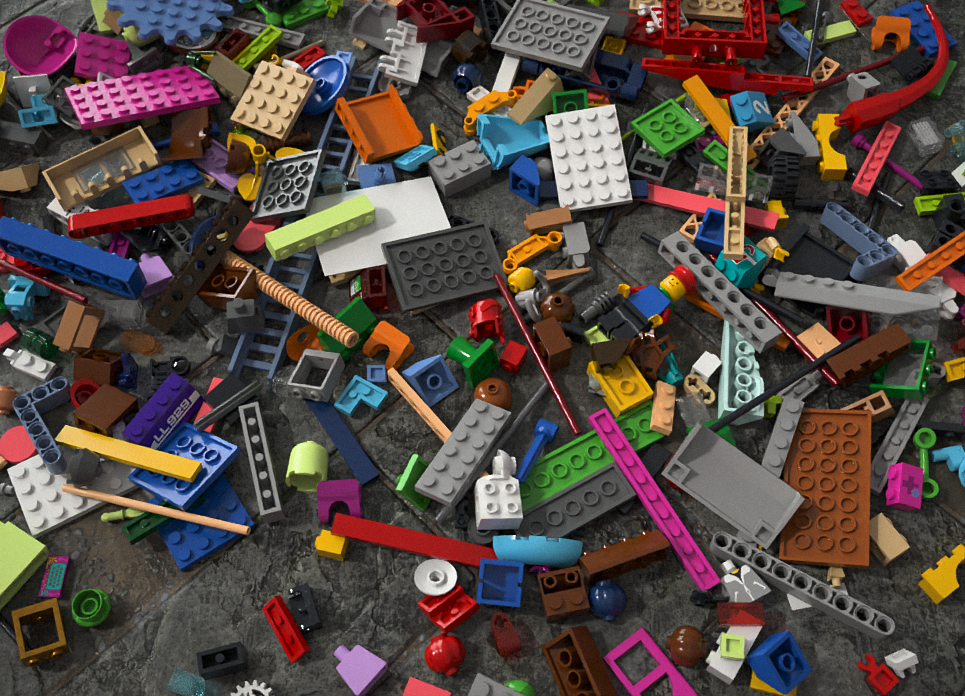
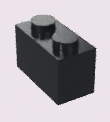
(222, 661)

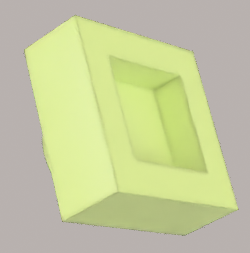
(732, 647)

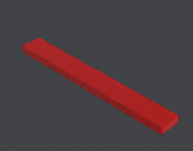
(410, 540)

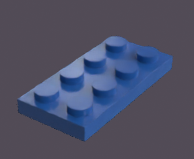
(921, 28)
(163, 181)

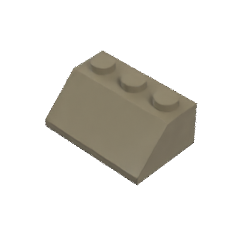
(229, 78)

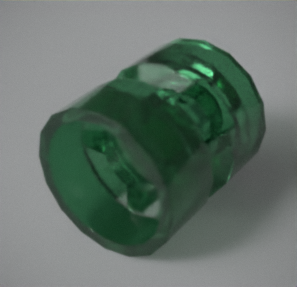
(38, 343)

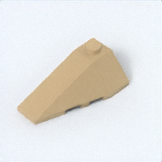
(537, 98)
(19, 178)

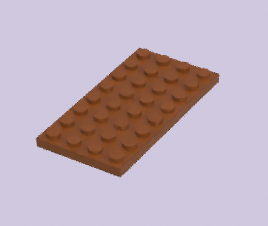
(832, 471)

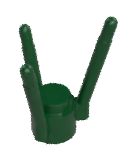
(195, 60)

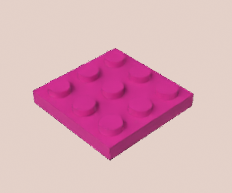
(101, 54)

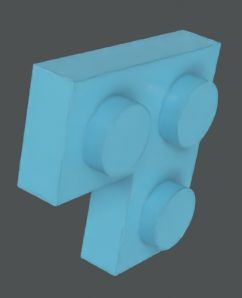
(360, 391)

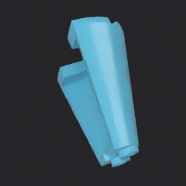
(506, 141)

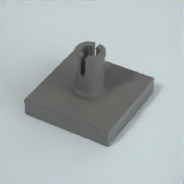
(220, 196)

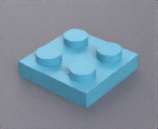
(415, 157)

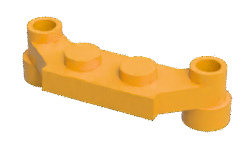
(487, 105)
(529, 249)

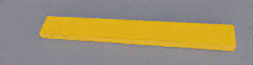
(130, 453)

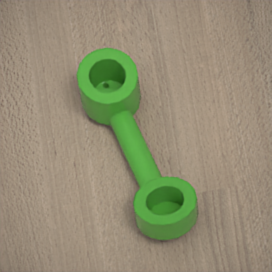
(271, 17)
(924, 440)

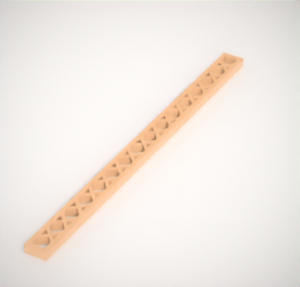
(767, 132)

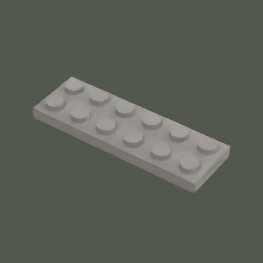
(463, 452)

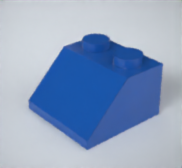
(525, 180)
(779, 662)

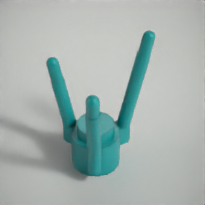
(673, 374)

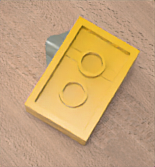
(621, 388)

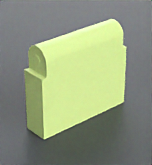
(19, 559)

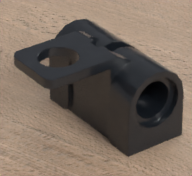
(952, 208)

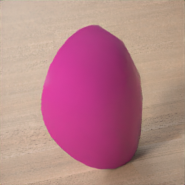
(38, 45)

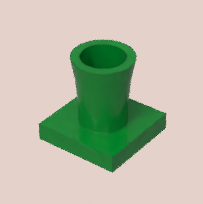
(476, 362)

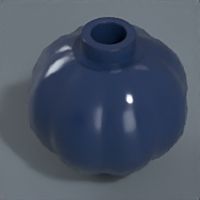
(465, 76)
(607, 600)

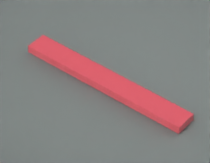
(698, 205)

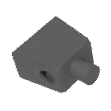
(244, 316)

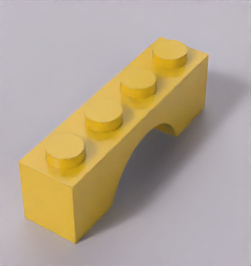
(831, 163)
(943, 580)

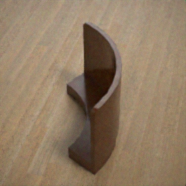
(190, 134)

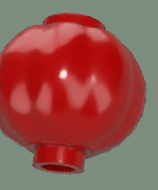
(445, 654)

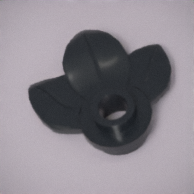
(703, 597)

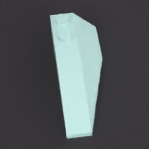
(738, 377)

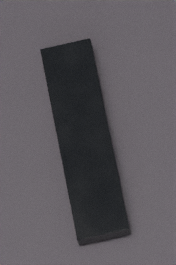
(653, 462)

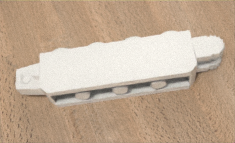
(911, 253)

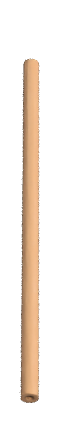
(157, 509)

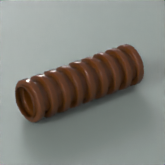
(292, 141)

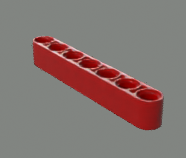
(130, 216)

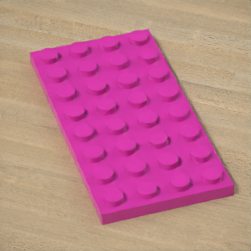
(140, 96)

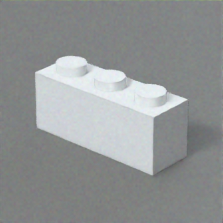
(727, 668)

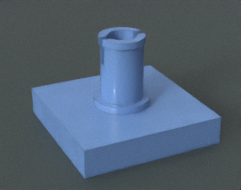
(375, 175)

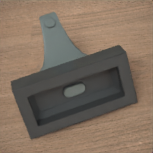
(143, 61)

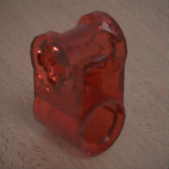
(505, 638)

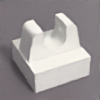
(901, 660)

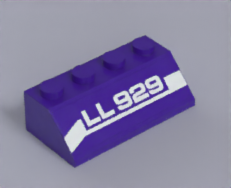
(163, 413)

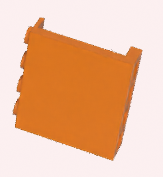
(379, 125)

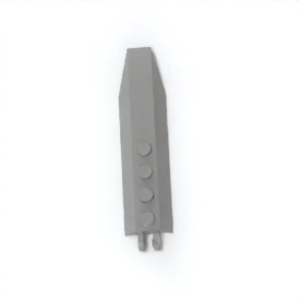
(848, 294)

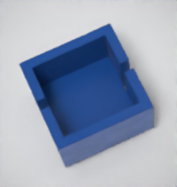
(711, 232)
(500, 582)

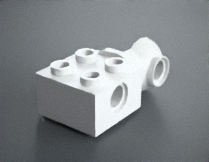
(498, 496)

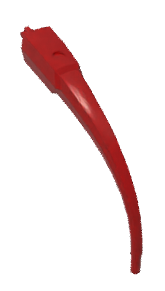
(883, 107)

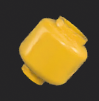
(521, 280)

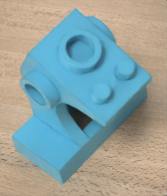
(38, 115)
(20, 297)

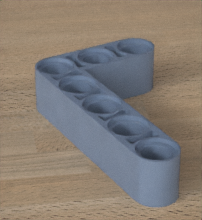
(875, 251)
(30, 407)

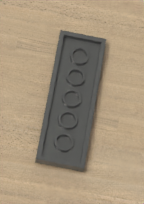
(577, 504)

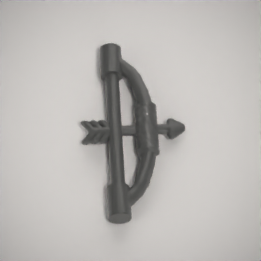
(86, 23)

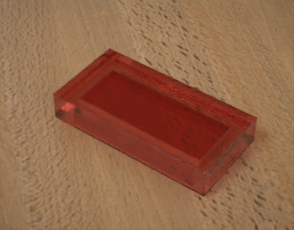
(740, 614)

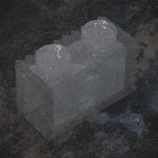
(925, 136)

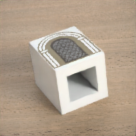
(706, 367)

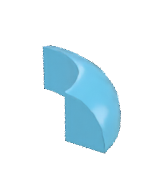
(538, 550)

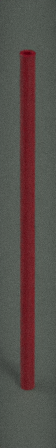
(840, 78)
(43, 281)
(790, 336)
(538, 356)

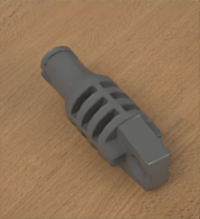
(600, 305)

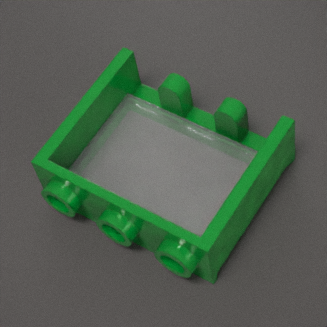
(907, 373)

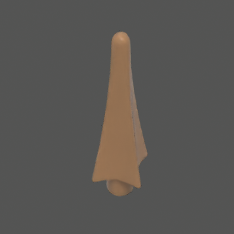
(556, 276)

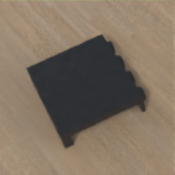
(811, 258)

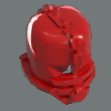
(486, 320)

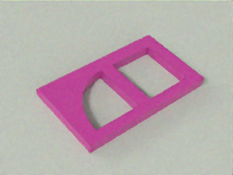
(680, 686)

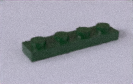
(150, 522)

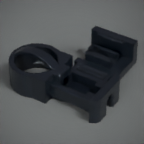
(164, 368)

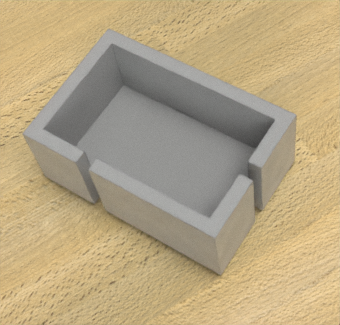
(459, 168)

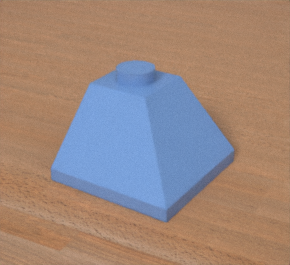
(431, 379)

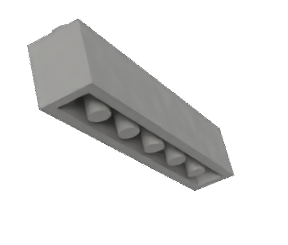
(261, 463)

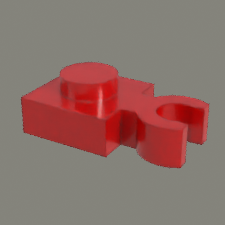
(879, 676)

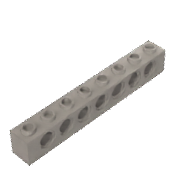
(721, 293)

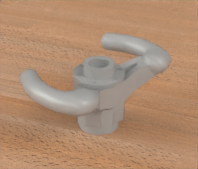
(533, 298)

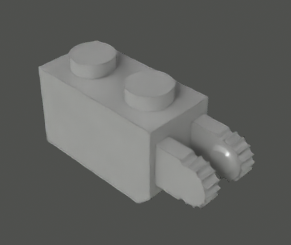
(576, 244)

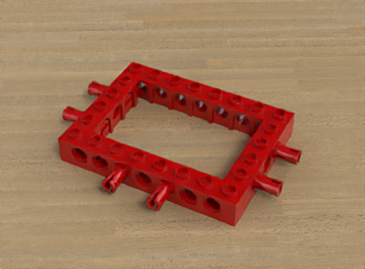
(714, 43)

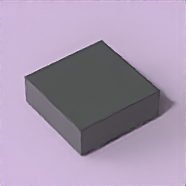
(226, 345)

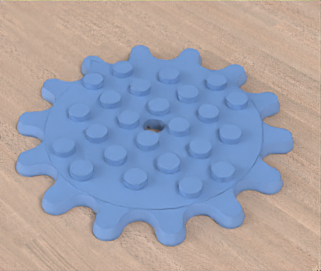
(171, 17)

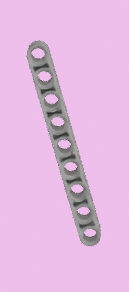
(810, 584)

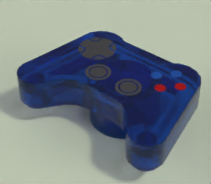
(128, 374)

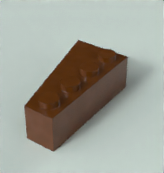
(869, 355)

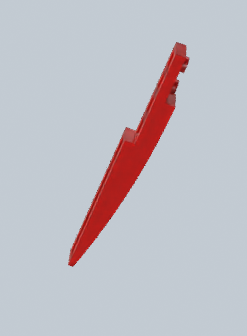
(728, 76)

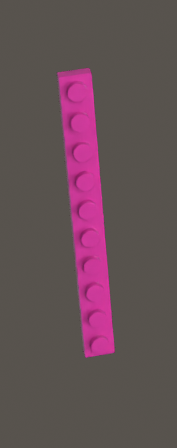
(654, 500)

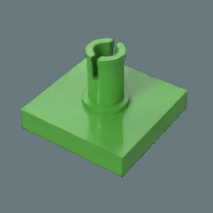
(408, 480)

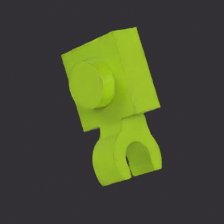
(334, 6)

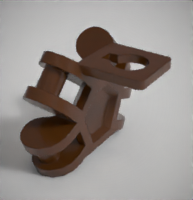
(649, 354)

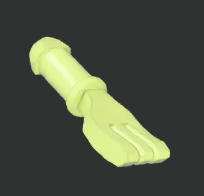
(129, 513)

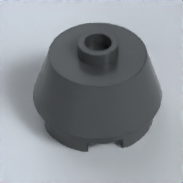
(84, 468)

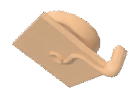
(818, 340)

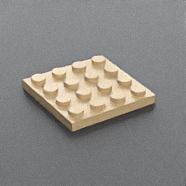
(273, 100)

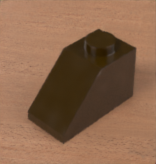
(608, 354)

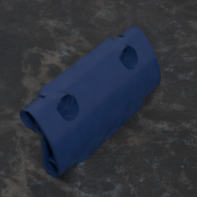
(612, 69)

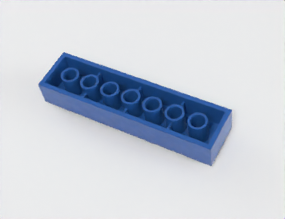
(71, 258)

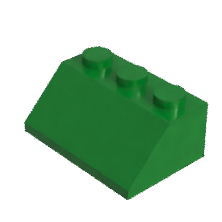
(357, 317)

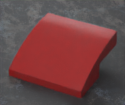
(449, 609)

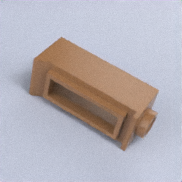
(547, 220)

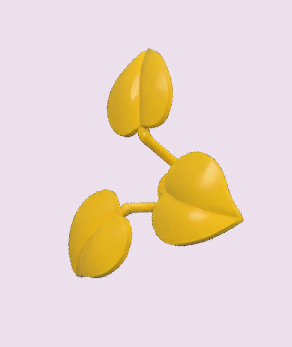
(248, 183)

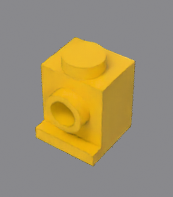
(776, 207)

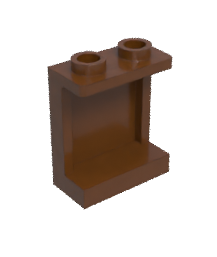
(104, 410)

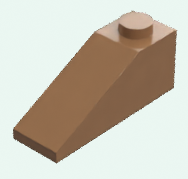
(877, 403)

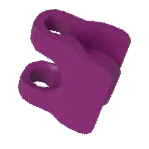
(338, 492)

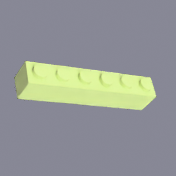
(320, 227)

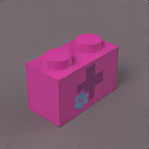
(904, 487)

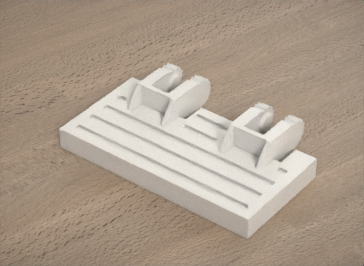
(405, 55)

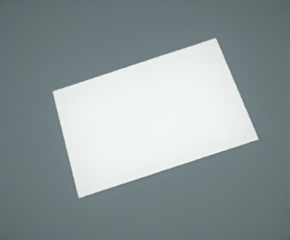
(400, 213)

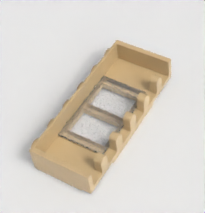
(102, 168)

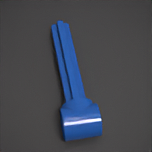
(544, 433)

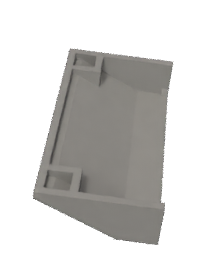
(378, 16)
(733, 485)

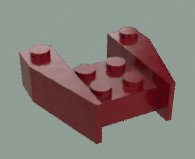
(435, 19)

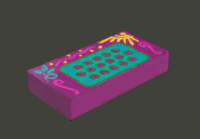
(54, 577)

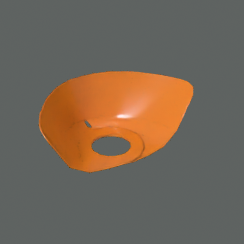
(296, 349)

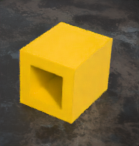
(331, 546)

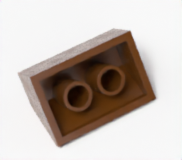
(227, 284)

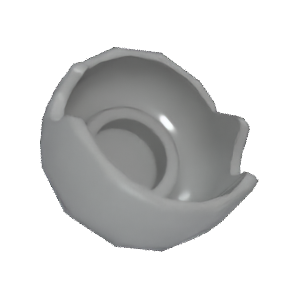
(545, 168)

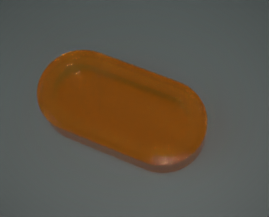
(138, 342)

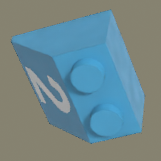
(751, 110)

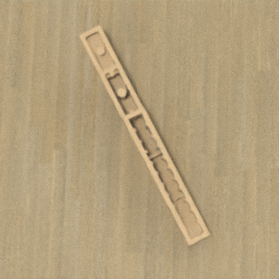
(735, 194)

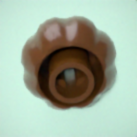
(559, 306)
(686, 646)

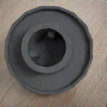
(480, 537)

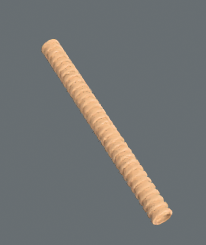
(296, 303)

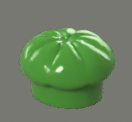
(91, 607)

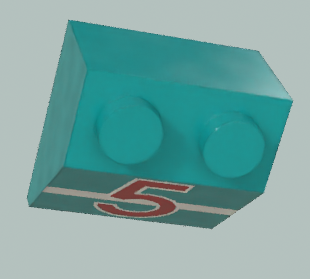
(743, 272)

